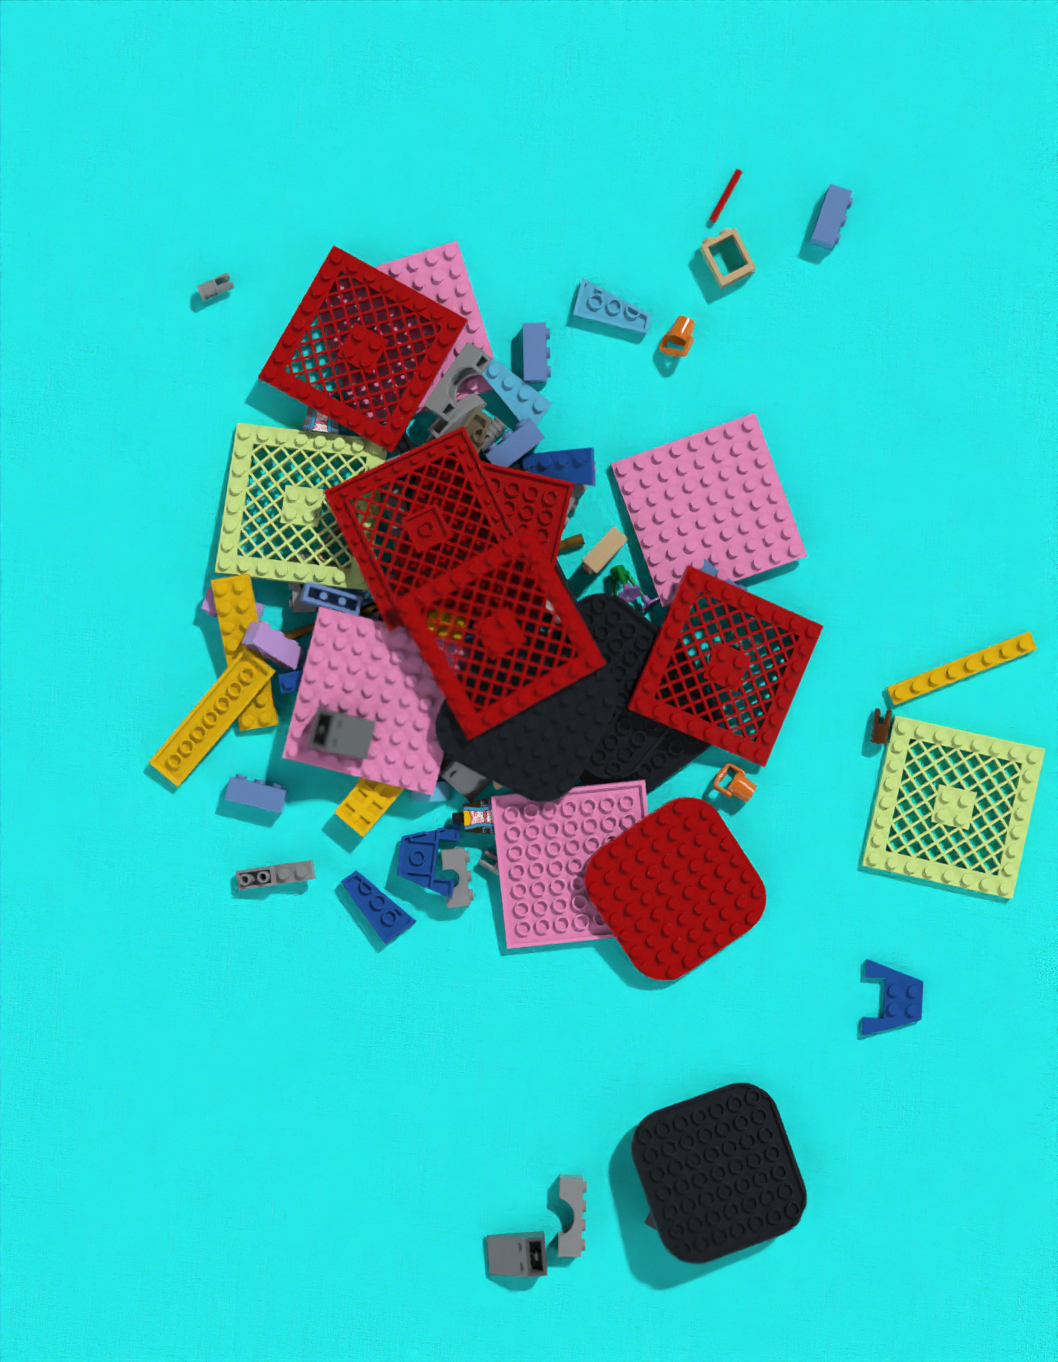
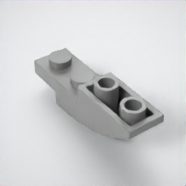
(464, 411)
(275, 874)

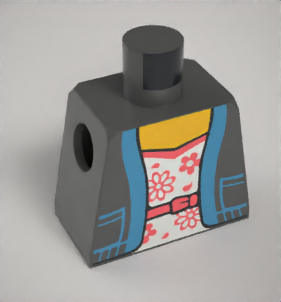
(318, 422)

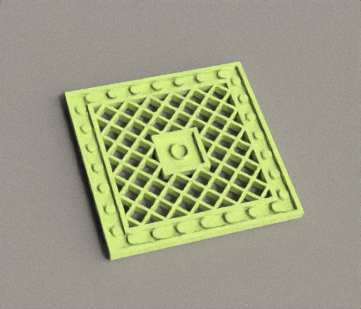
(300, 505)
(953, 807)

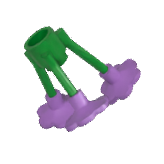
(629, 593)

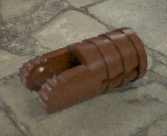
(880, 731)

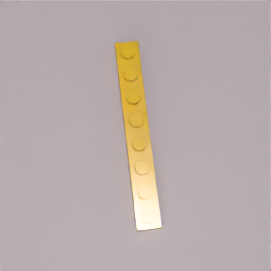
(961, 668)

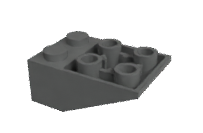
(341, 733)
(462, 778)
(517, 1254)

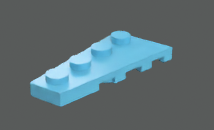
(515, 393)

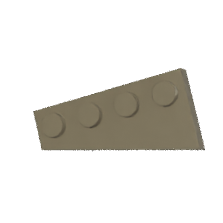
(477, 428)

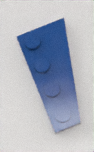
(566, 465)
(379, 909)

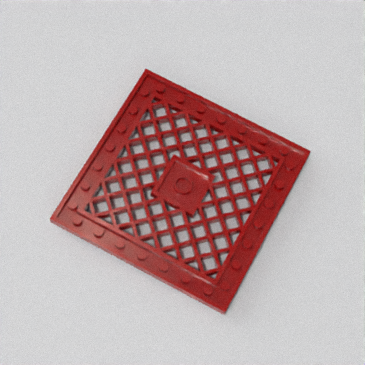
(362, 348)
(424, 527)
(499, 632)
(725, 666)

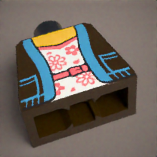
(476, 817)

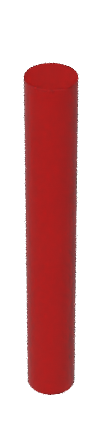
(725, 196)

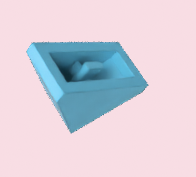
(441, 793)

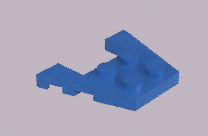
(419, 858)
(901, 999)

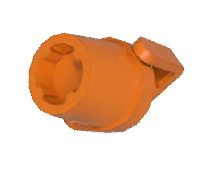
(680, 335)
(740, 786)

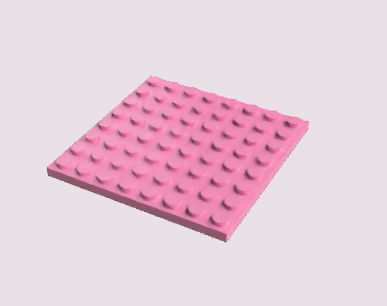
(437, 275)
(709, 501)
(379, 677)
(548, 856)

